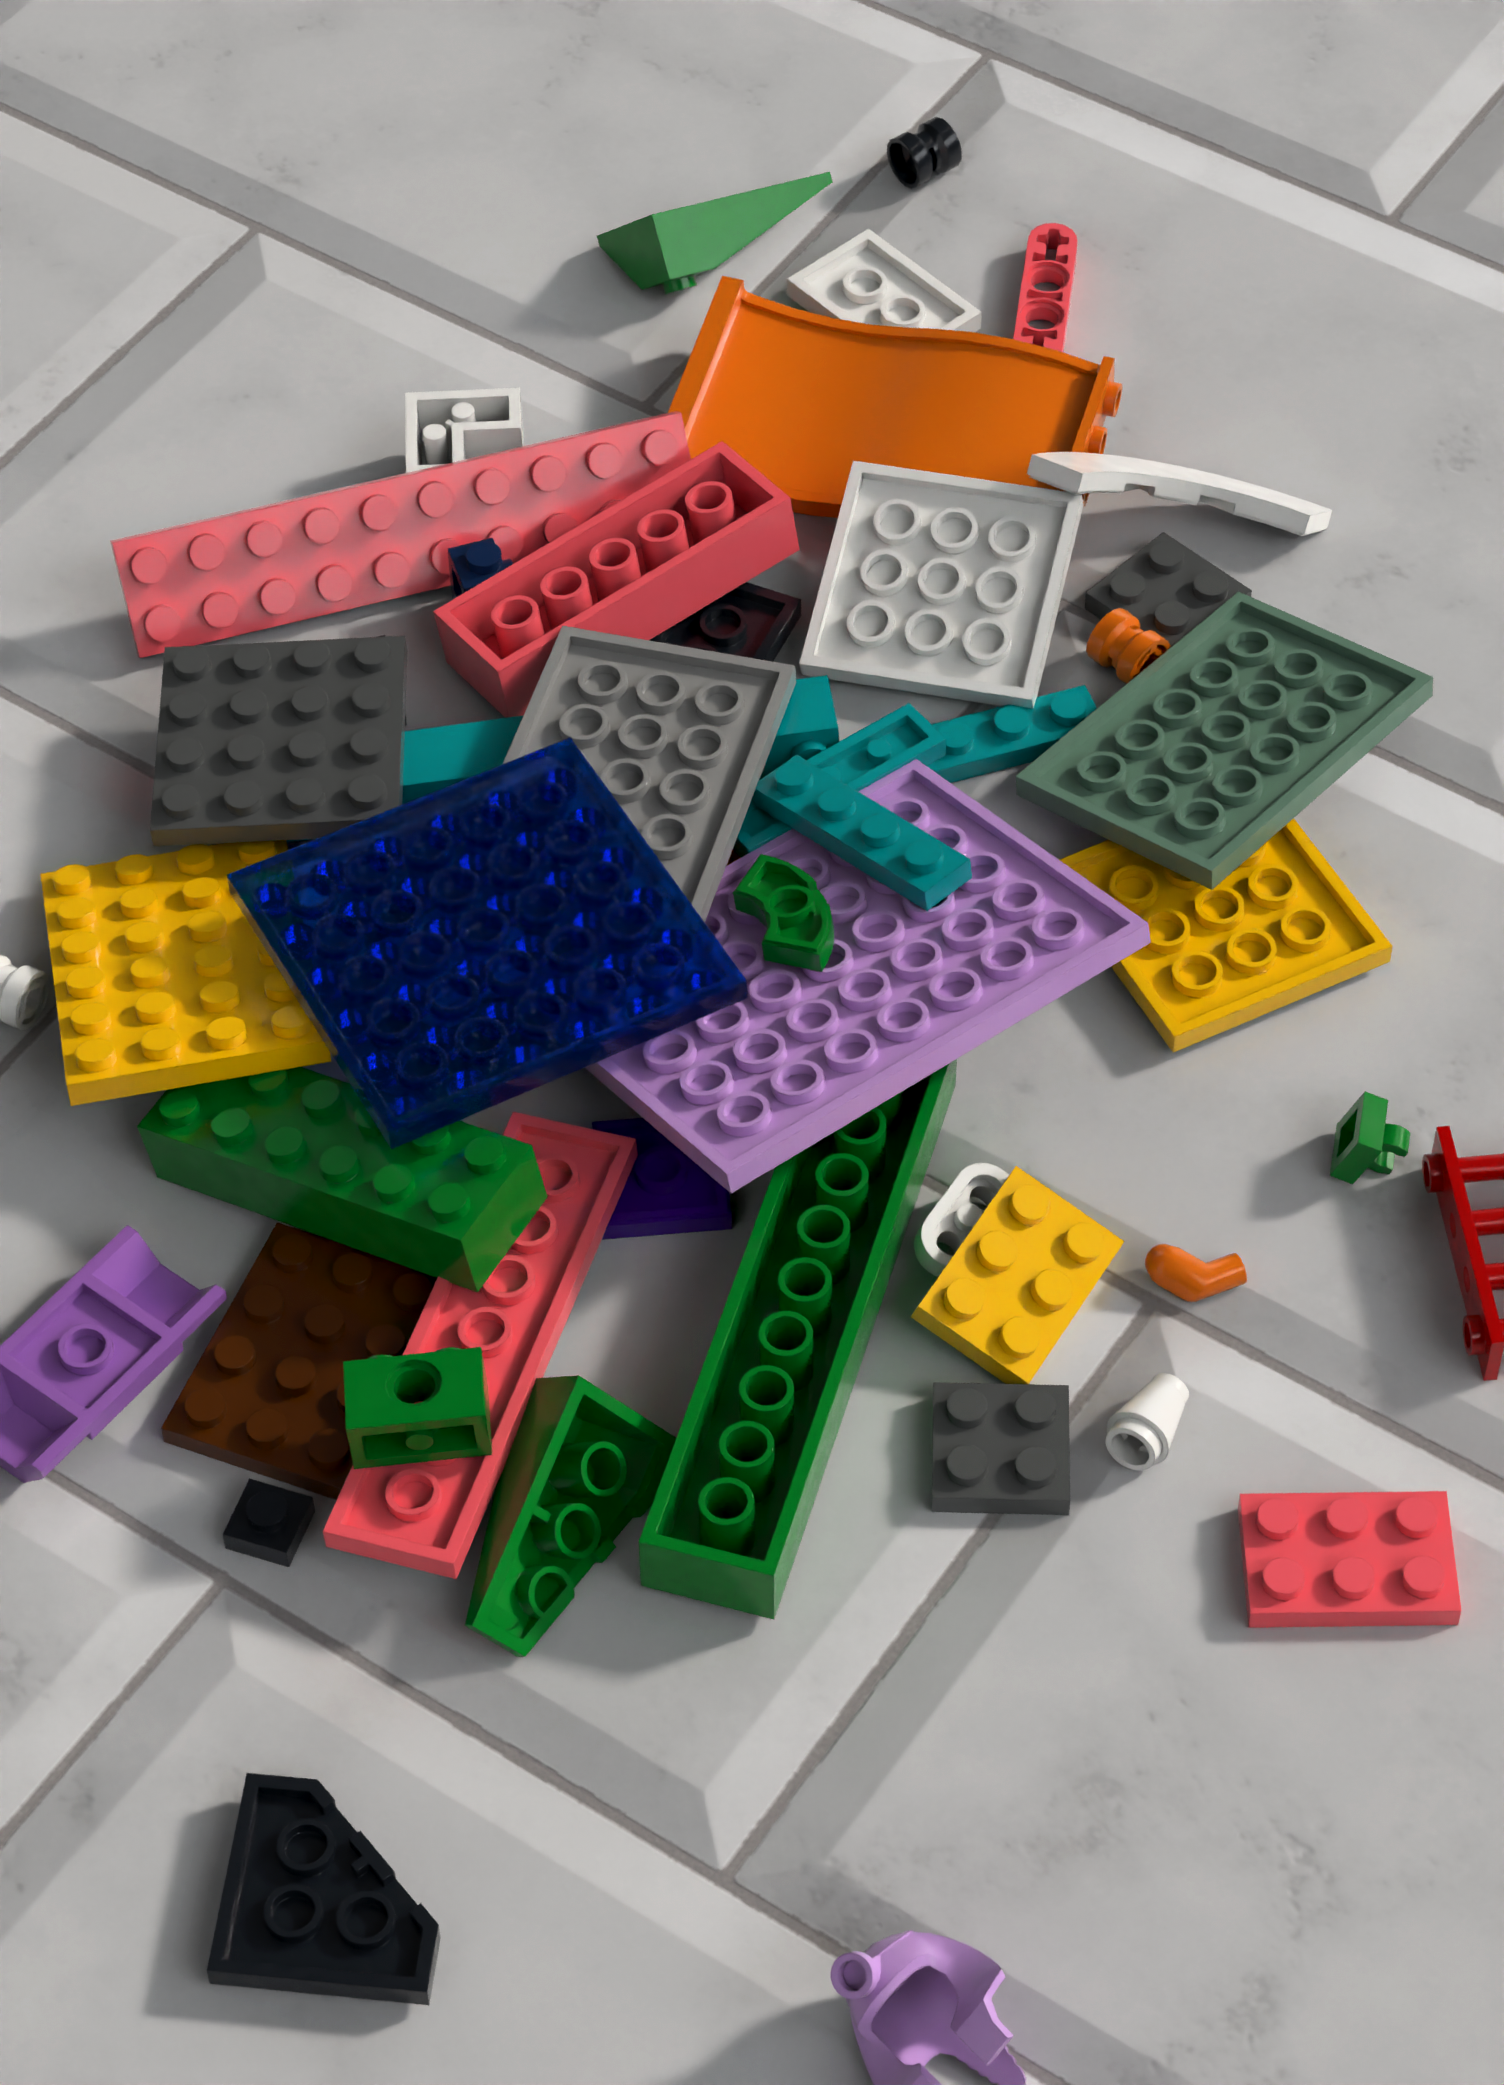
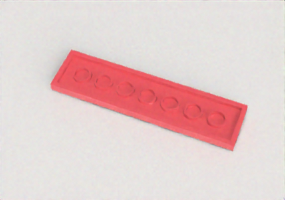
(432, 1509)

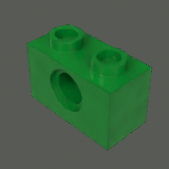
(392, 1431)

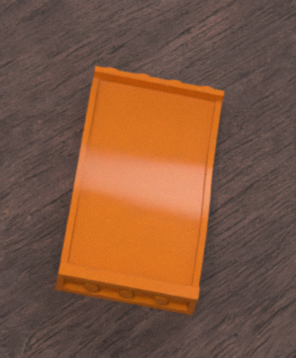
(821, 391)

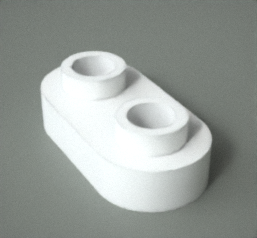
(956, 1214)

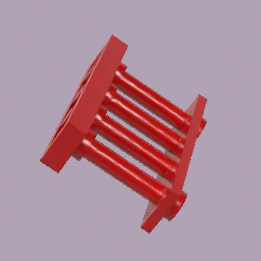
(1446, 1177)

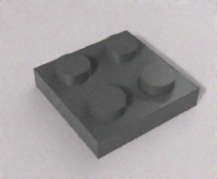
(1164, 588)
(1000, 1448)

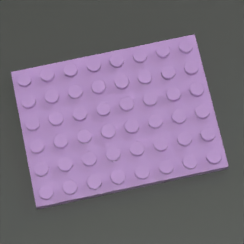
(894, 998)

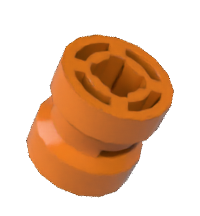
(1125, 646)

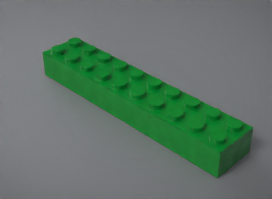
(788, 1357)

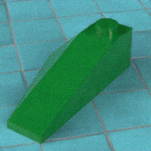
(699, 237)
(560, 1503)

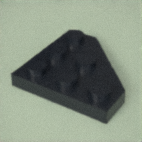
(316, 1904)

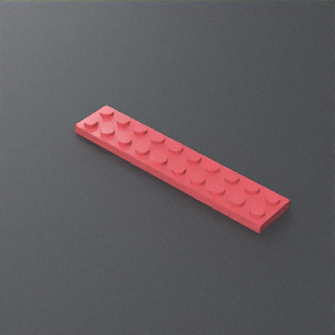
(378, 535)

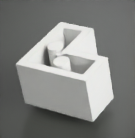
(460, 425)

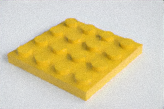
(1239, 950)

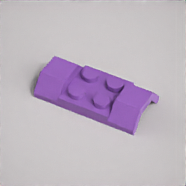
(92, 1352)

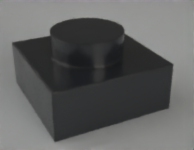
(269, 1522)

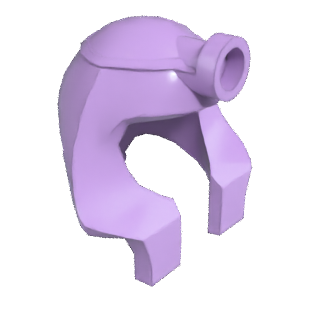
(924, 1999)

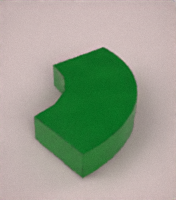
(791, 910)

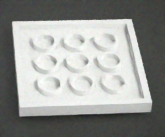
(942, 585)

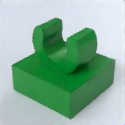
(1366, 1141)

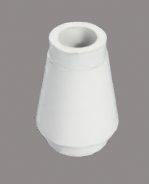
(1147, 1423)

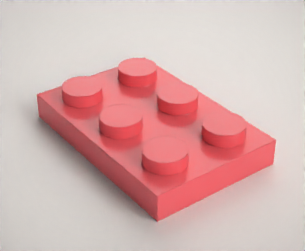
(1348, 1559)

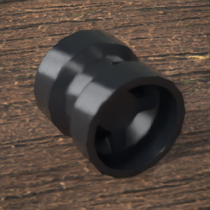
(927, 151)

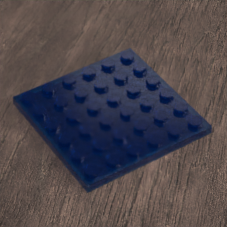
(484, 941)

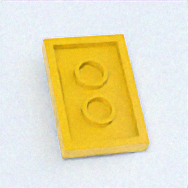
(1017, 1279)

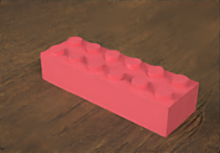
(620, 573)

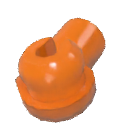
(1189, 1276)

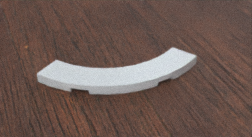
(1107, 473)

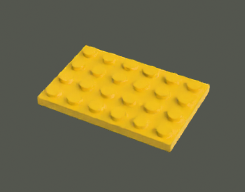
(167, 976)

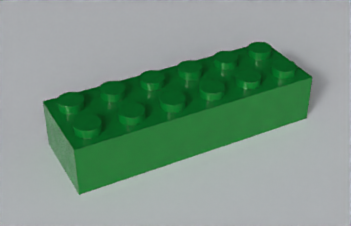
(317, 1161)

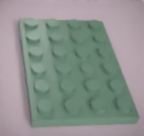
(1224, 739)

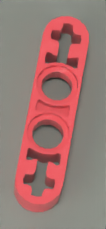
(1048, 305)

